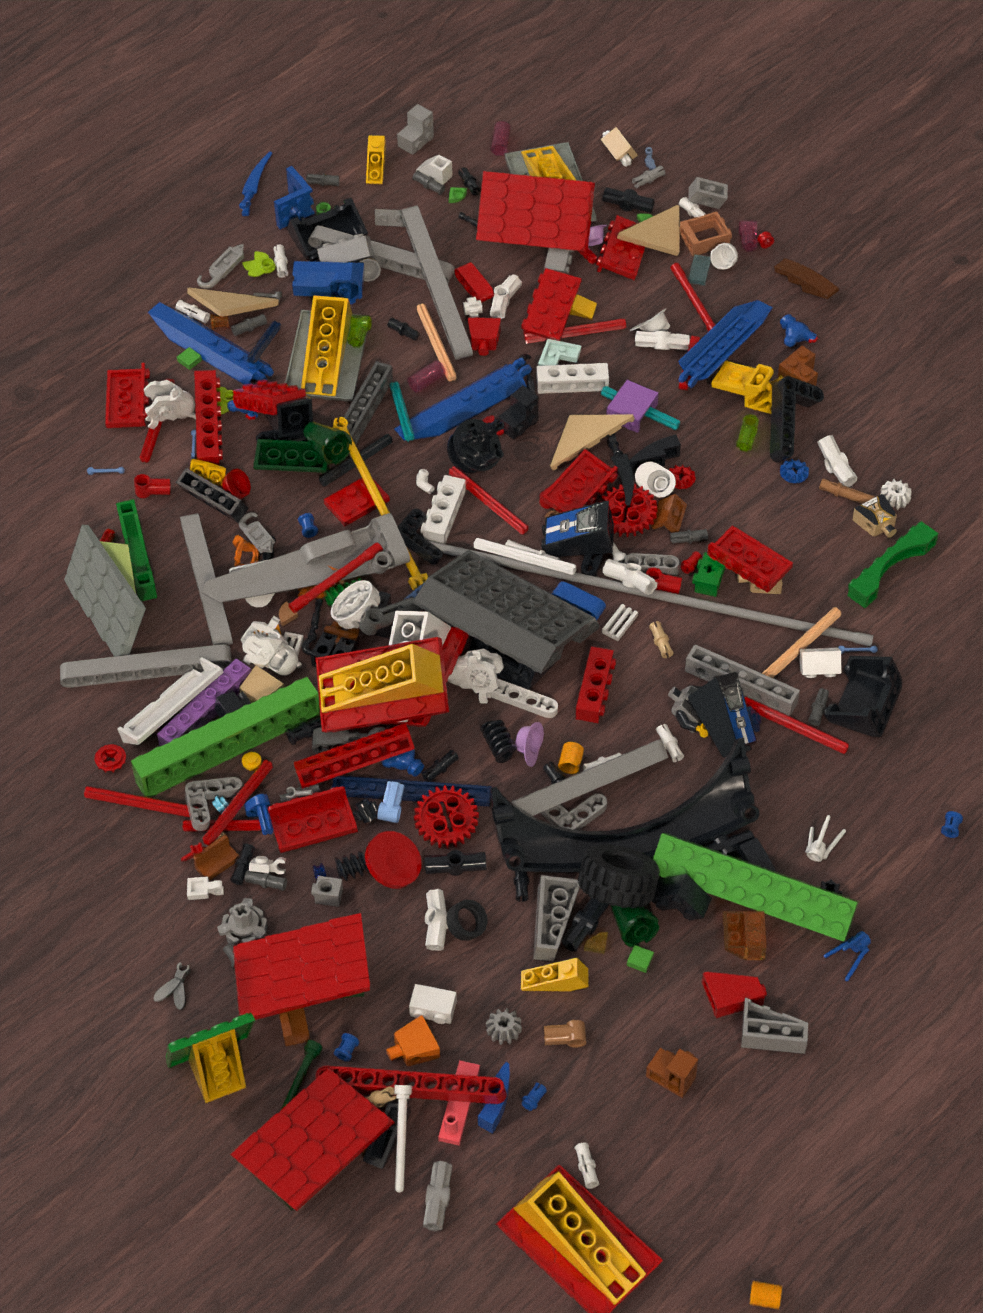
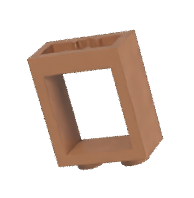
(701, 223)

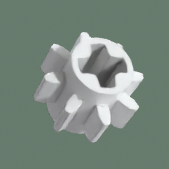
(472, 307)

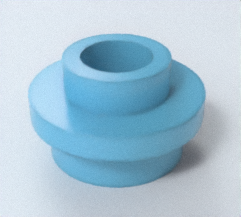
(220, 804)

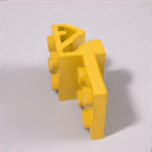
(749, 382)

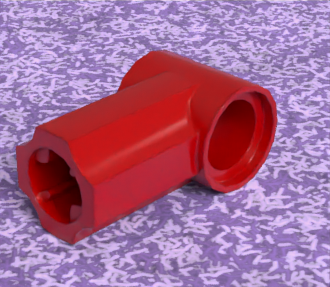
(146, 486)
(664, 581)

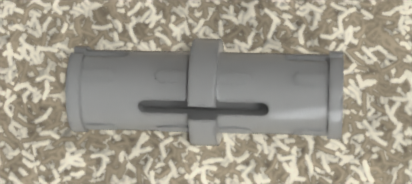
(648, 176)

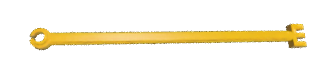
(416, 577)

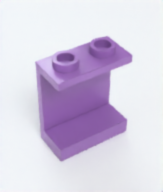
(633, 400)

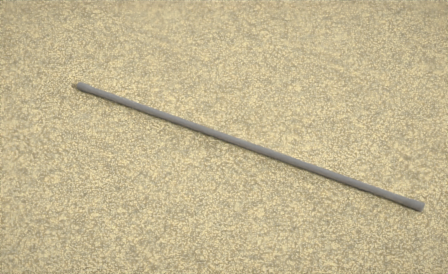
(856, 637)

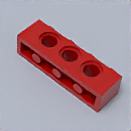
(595, 685)

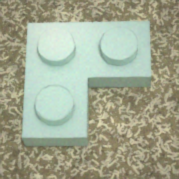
(558, 350)

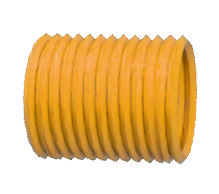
(571, 757)
(766, 1295)

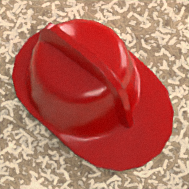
(237, 483)

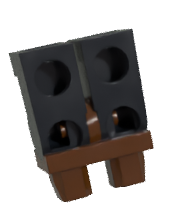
(335, 641)

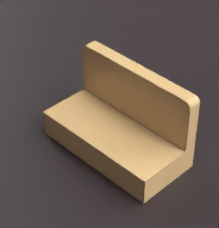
(618, 144)

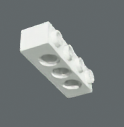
(572, 378)
(444, 509)

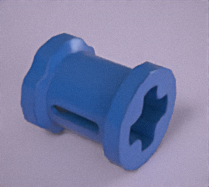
(308, 526)
(952, 824)
(346, 1047)

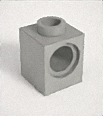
(329, 898)

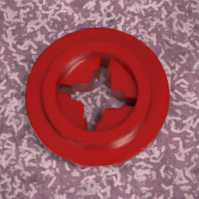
(688, 476)
(110, 751)

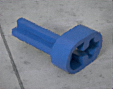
(258, 807)

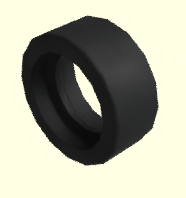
(479, 915)

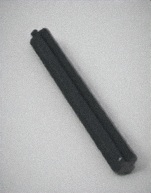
(349, 464)

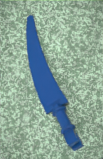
(251, 185)

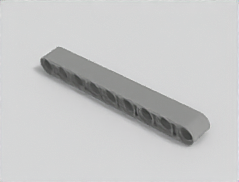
(387, 256)
(203, 572)
(142, 666)
(592, 778)

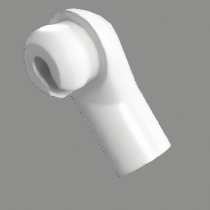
(422, 481)

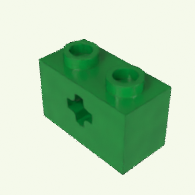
(709, 576)

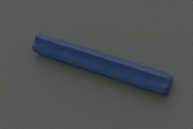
(263, 343)

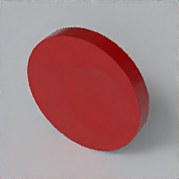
(393, 859)

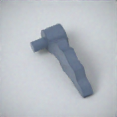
(649, 161)

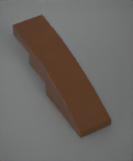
(807, 278)

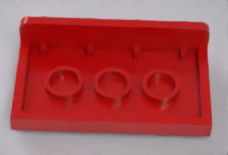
(620, 255)
(551, 304)
(265, 395)
(126, 397)
(580, 483)
(749, 558)
(312, 819)

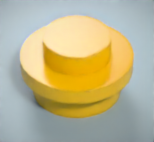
(251, 761)

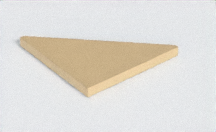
(657, 232)
(230, 303)
(585, 432)

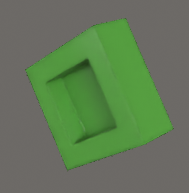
(189, 358)
(640, 958)

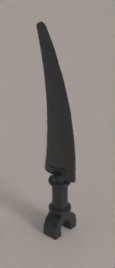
(624, 468)

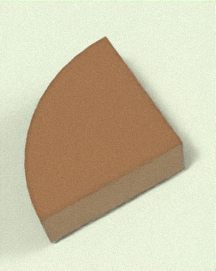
(286, 614)

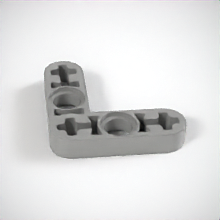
(200, 797)
(567, 817)

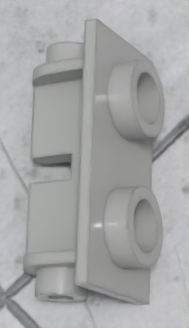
(388, 217)

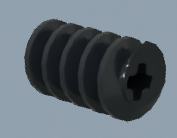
(498, 740)
(351, 865)

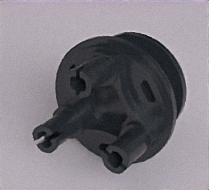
(475, 445)

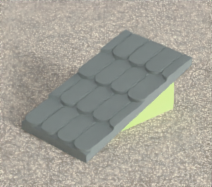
(105, 587)

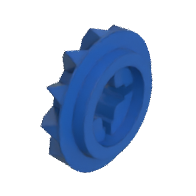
(789, 475)

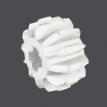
(896, 493)

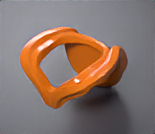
(243, 545)

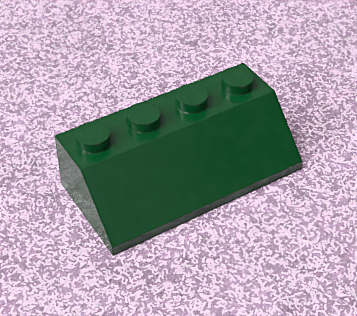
(288, 456)

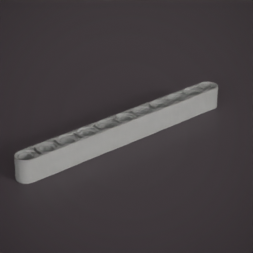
(436, 283)

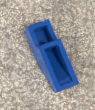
(492, 1113)

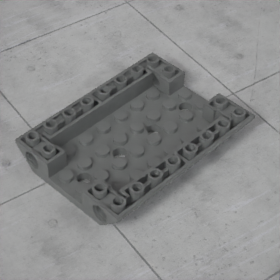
(504, 611)

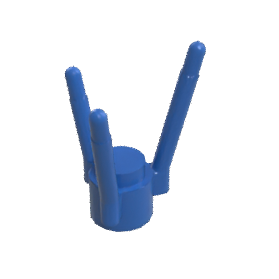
(858, 944)

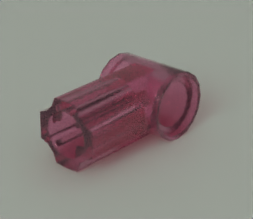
(748, 233)

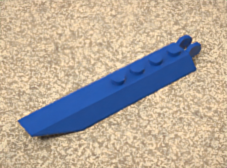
(722, 341)
(209, 344)
(468, 401)

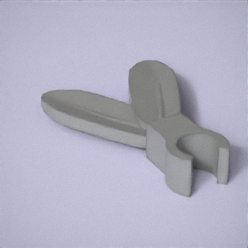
(174, 986)

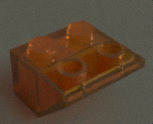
(745, 934)

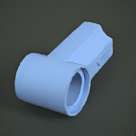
(390, 808)

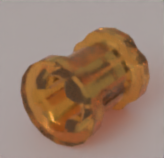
(217, 321)

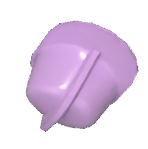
(596, 235)
(529, 742)

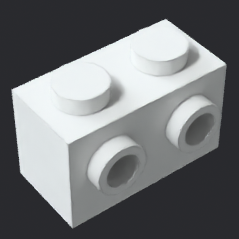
(820, 661)
(433, 1004)

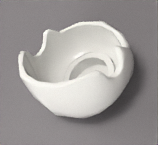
(724, 256)

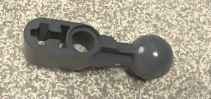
(326, 741)

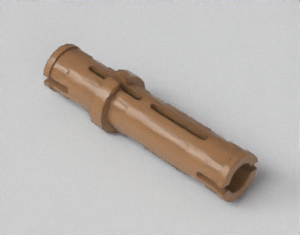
(839, 489)

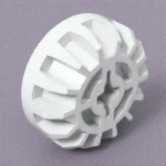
(353, 604)

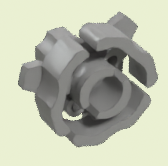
(244, 923)

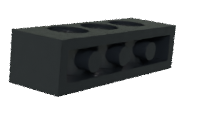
(212, 495)

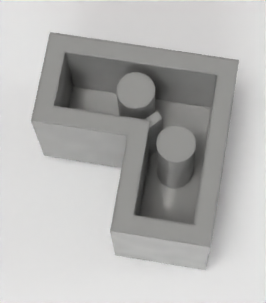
(417, 131)

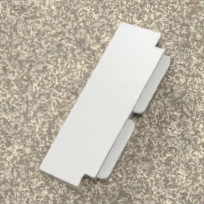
(169, 703)

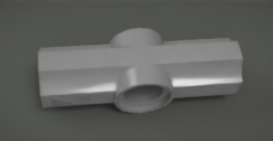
(437, 1196)

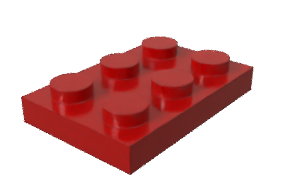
(353, 502)

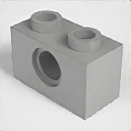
(707, 193)

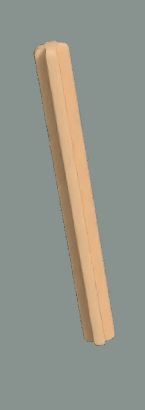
(436, 341)
(803, 642)

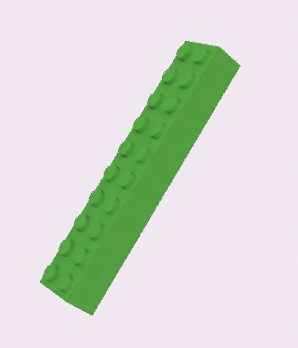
(225, 737)
(757, 887)

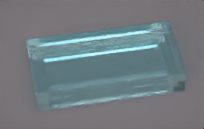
(699, 270)

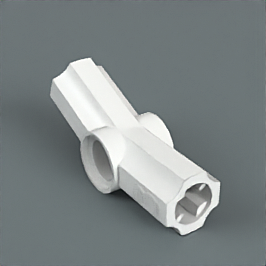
(502, 295)
(662, 340)
(836, 461)
(630, 575)
(436, 920)

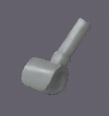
(297, 793)

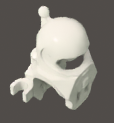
(177, 405)
(269, 649)
(477, 672)

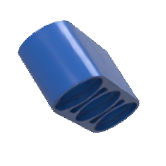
(579, 599)

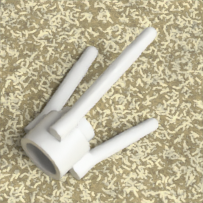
(817, 851)

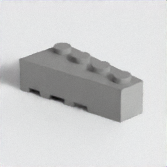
(553, 911)

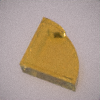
(597, 943)

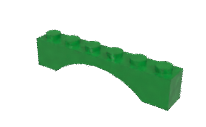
(133, 538)
(916, 542)

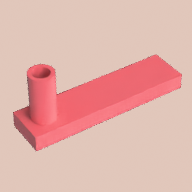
(456, 1111)

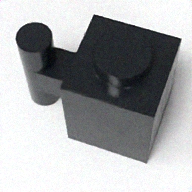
(229, 703)

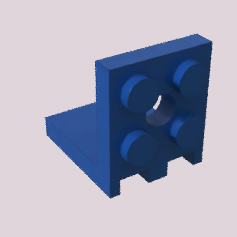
(298, 197)

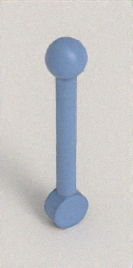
(193, 433)
(91, 471)
(873, 649)

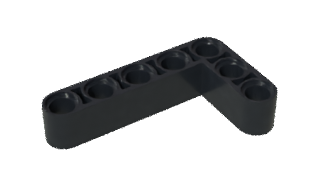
(785, 396)

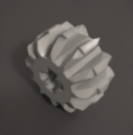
(498, 1032)

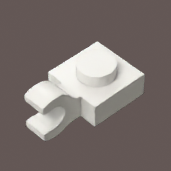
(262, 864)
(201, 887)

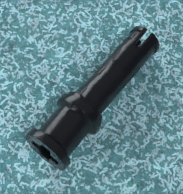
(302, 731)

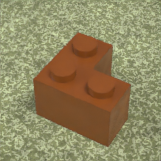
(799, 366)
(673, 1071)

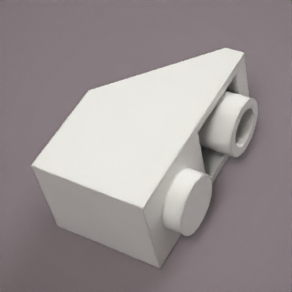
(438, 168)

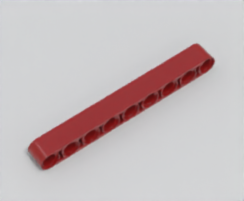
(422, 1081)

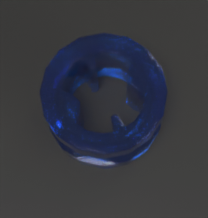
(319, 871)

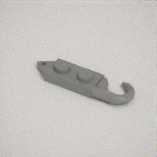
(223, 265)
(256, 534)

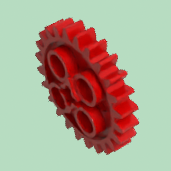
(643, 514)
(464, 811)

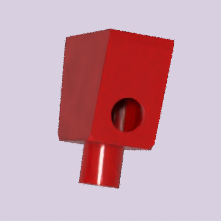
(484, 334)

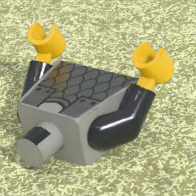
(685, 712)

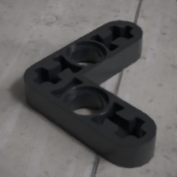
(426, 549)

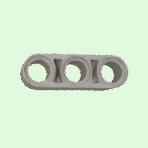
(666, 563)

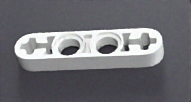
(524, 695)

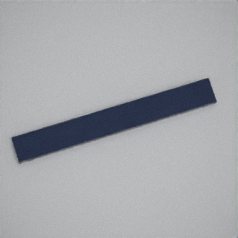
(413, 791)

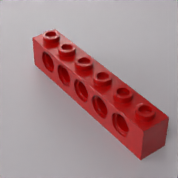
(207, 416)
(354, 755)

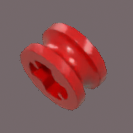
(765, 239)

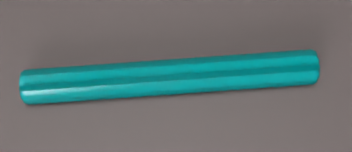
(402, 411)
(651, 413)

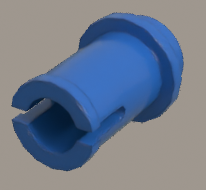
(534, 1096)

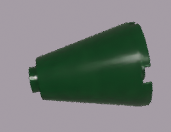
(328, 442)
(635, 924)

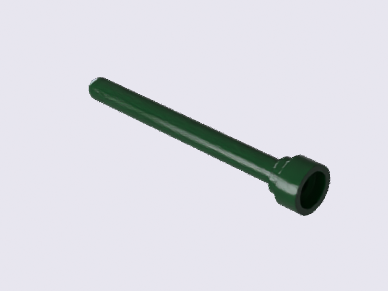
(312, 1050)

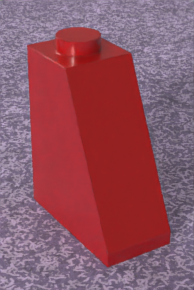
(729, 992)

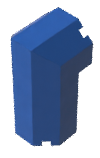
(329, 279)

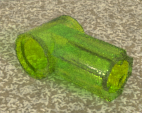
(359, 326)
(748, 432)

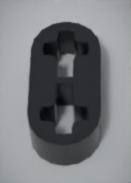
(587, 562)

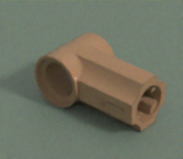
(572, 1034)

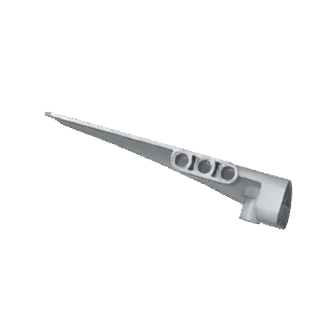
(309, 564)

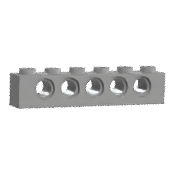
(754, 685)

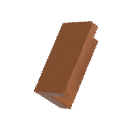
(670, 513)
(215, 858)
(294, 1027)

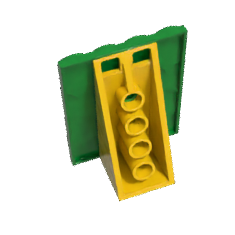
(214, 1056)

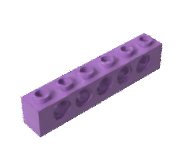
(201, 708)

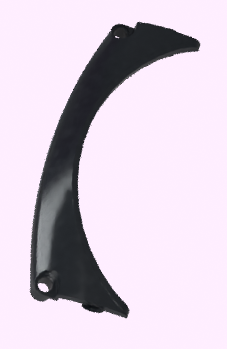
(701, 819)

